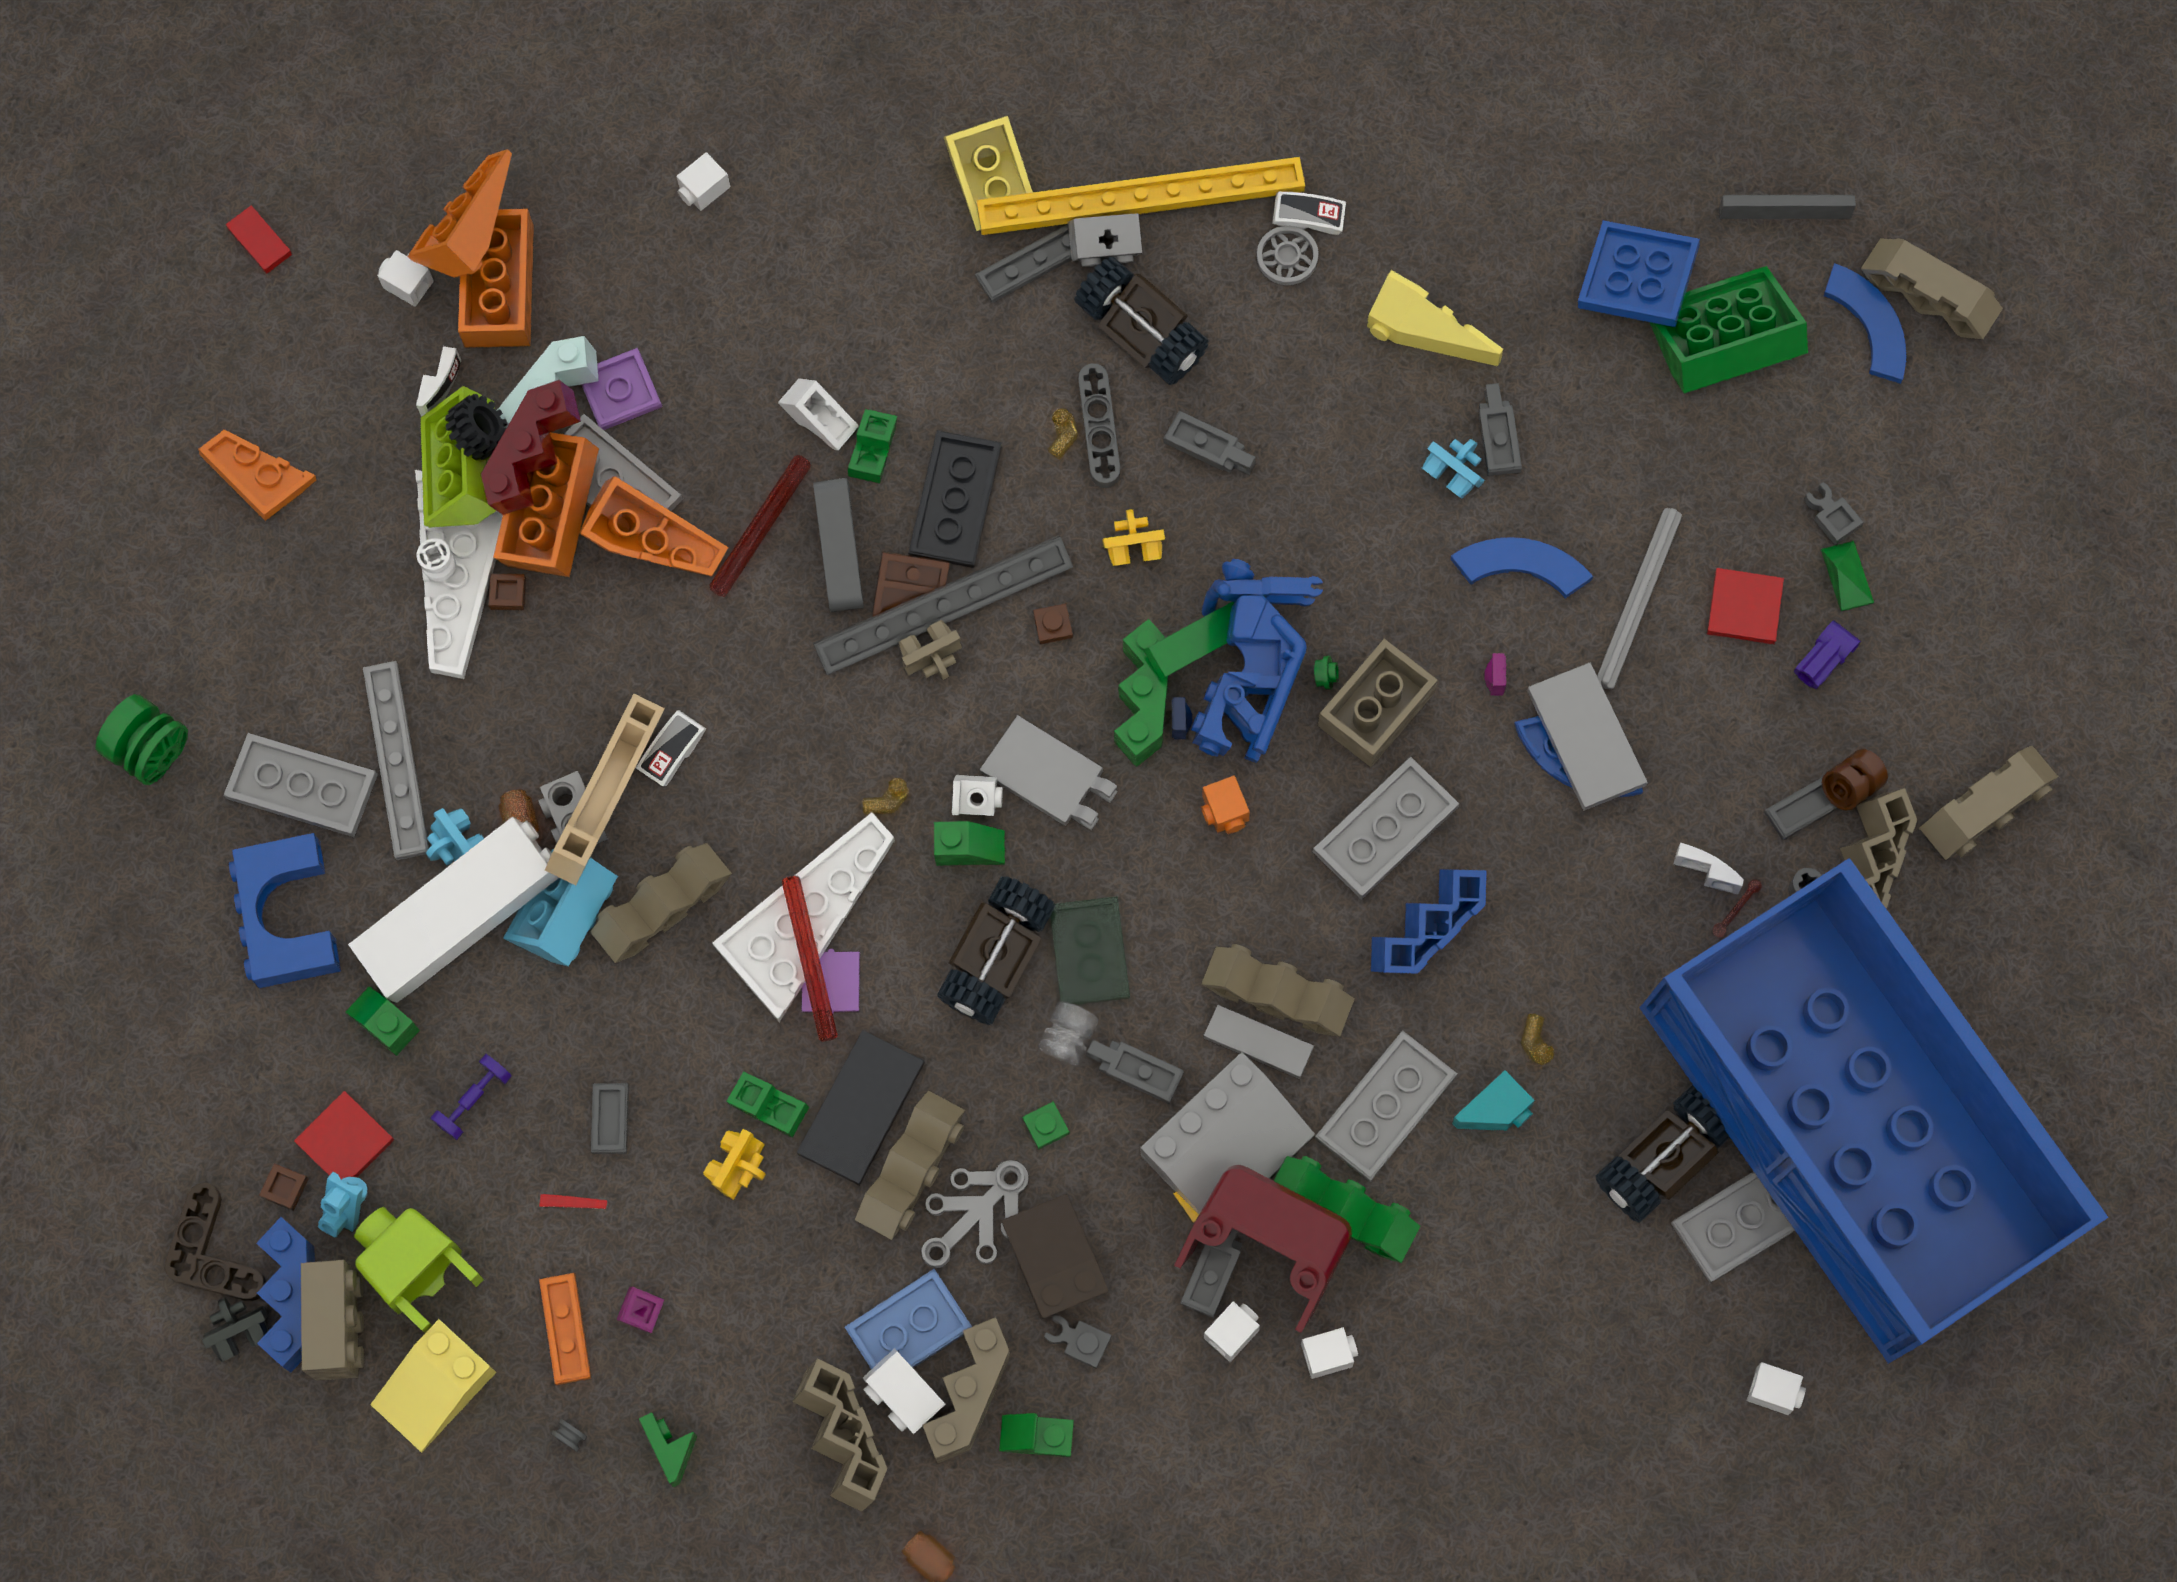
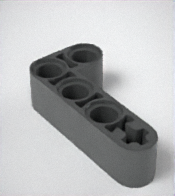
(838, 544)

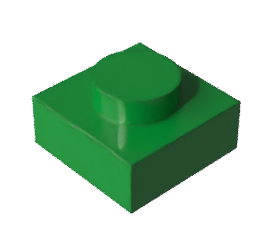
(1045, 1125)

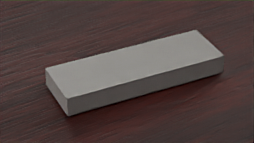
(1258, 1041)

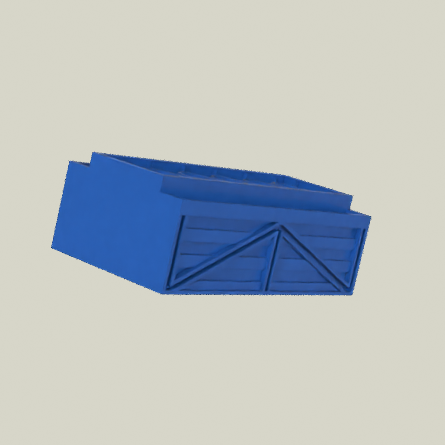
(1870, 1110)

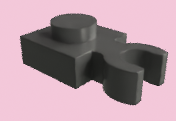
(1835, 518)
(1084, 1342)

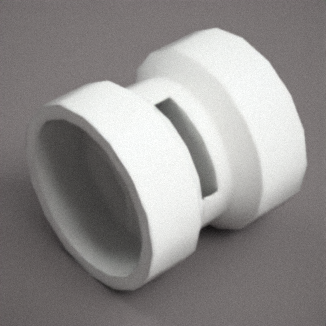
(439, 566)

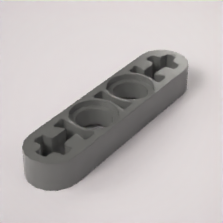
(1096, 426)

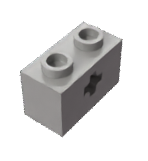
(1122, 229)

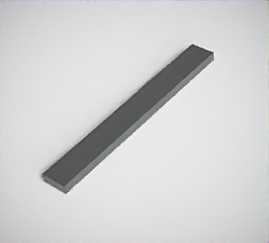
(943, 604)

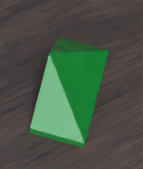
(1847, 576)

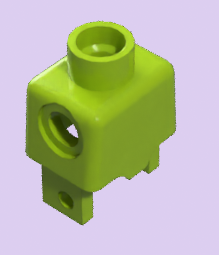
(407, 1259)

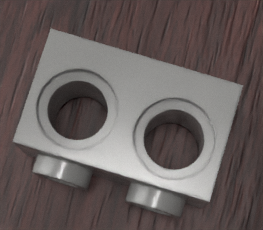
(569, 784)

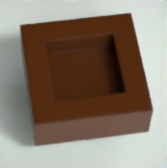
(507, 591)
(1053, 623)
(283, 1187)

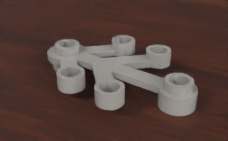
(979, 1210)

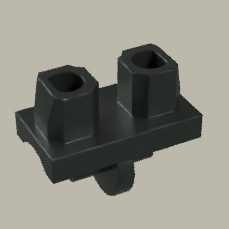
(221, 1338)

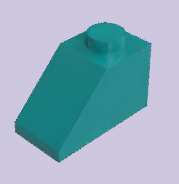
(1497, 1106)

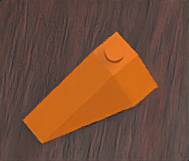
(640, 528)

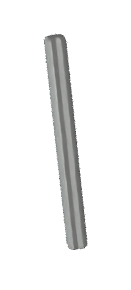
(1639, 598)

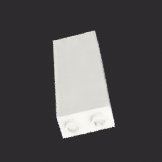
(454, 909)

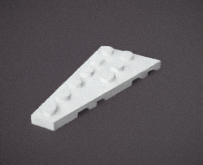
(457, 603)
(763, 941)

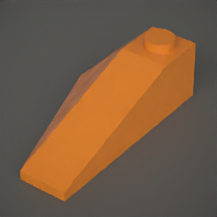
(466, 230)

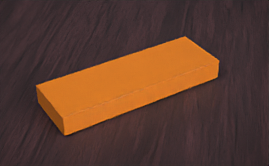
(565, 1329)

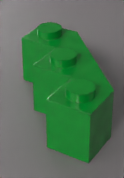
(1144, 696)
(1382, 1228)

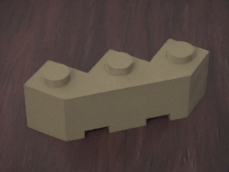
(1932, 287)
(1989, 803)
(1879, 856)
(660, 902)
(1278, 990)
(911, 1165)
(970, 1392)
(843, 1433)

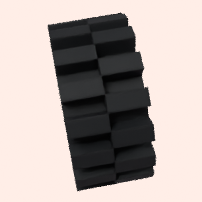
(475, 426)

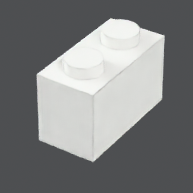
(902, 1391)

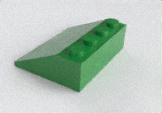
(1732, 330)

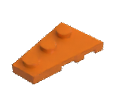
(256, 476)

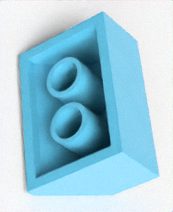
(562, 915)

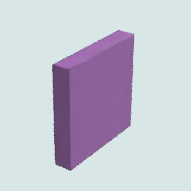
(622, 390)

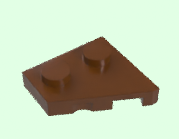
(906, 578)

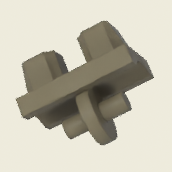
(943, 644)

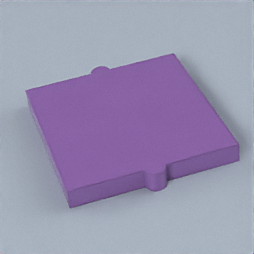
(841, 978)

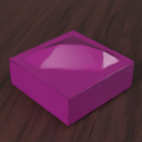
(1496, 674)
(640, 1309)

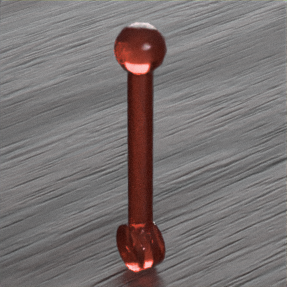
(1719, 929)

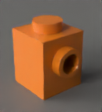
(1225, 806)

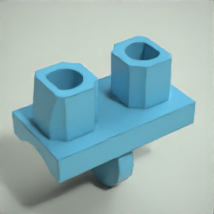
(1440, 459)
(447, 836)
(341, 1204)

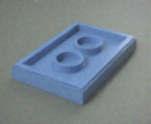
(912, 1321)

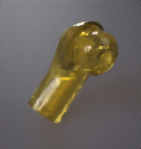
(1066, 432)
(890, 801)
(1532, 1042)

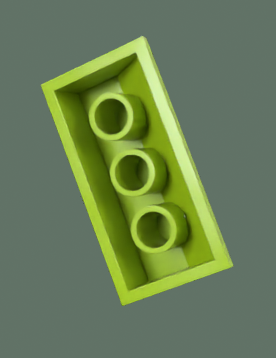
(450, 479)

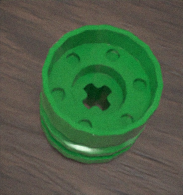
(141, 739)

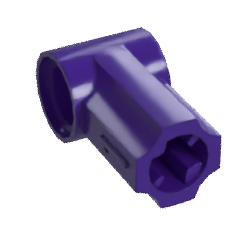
(1829, 651)

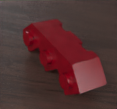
(527, 445)

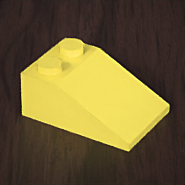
(987, 163)
(432, 1385)

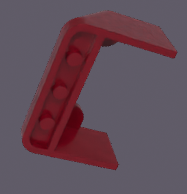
(1279, 1221)

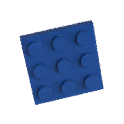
(1638, 273)

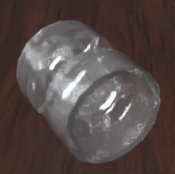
(1068, 1033)

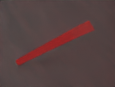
(548, 1200)

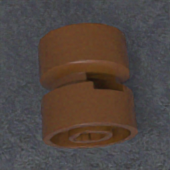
(1854, 779)

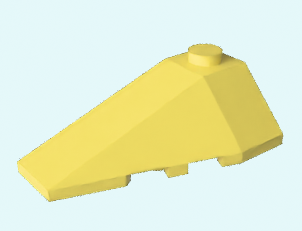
(1413, 321)

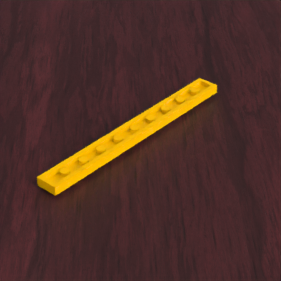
(1140, 195)

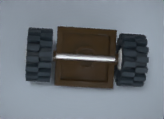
(1141, 320)
(995, 950)
(1664, 1156)

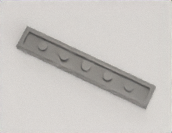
(396, 760)

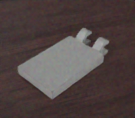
(1047, 773)

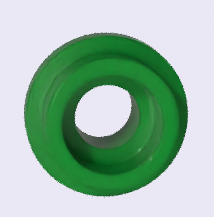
(1326, 672)

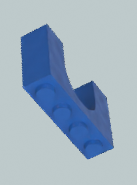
(258, 872)

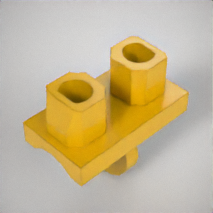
(1118, 546)
(739, 1165)

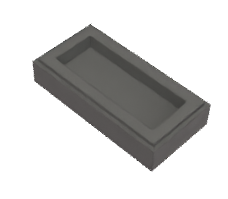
(1800, 810)
(609, 1118)

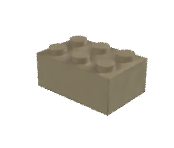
(1377, 702)
(331, 1320)

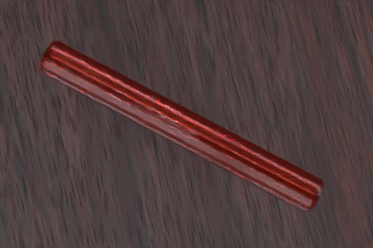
(760, 526)
(809, 958)

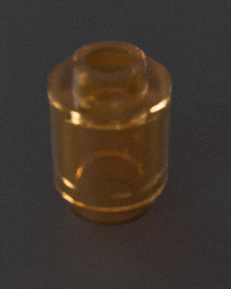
(518, 805)
(929, 1558)

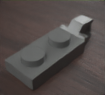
(1498, 433)
(1208, 444)
(1137, 1069)
(1212, 1276)

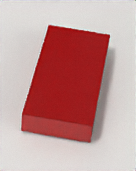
(258, 239)

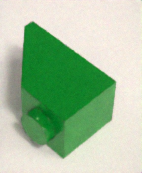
(968, 844)
(383, 1020)

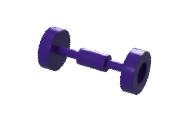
(471, 1096)

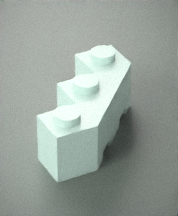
(564, 360)

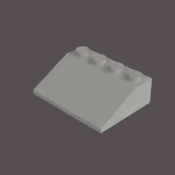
(1228, 1123)

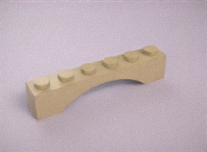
(604, 790)

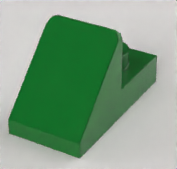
(1036, 1435)
(671, 1456)

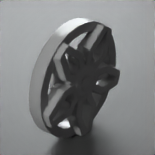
(1287, 255)

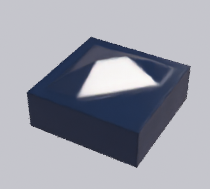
(1180, 718)

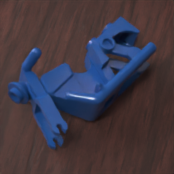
(1270, 655)

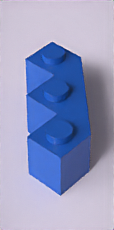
(1431, 925)
(284, 1292)

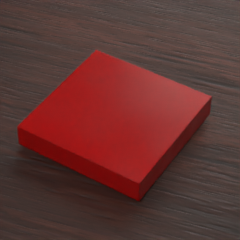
(1745, 606)
(344, 1138)

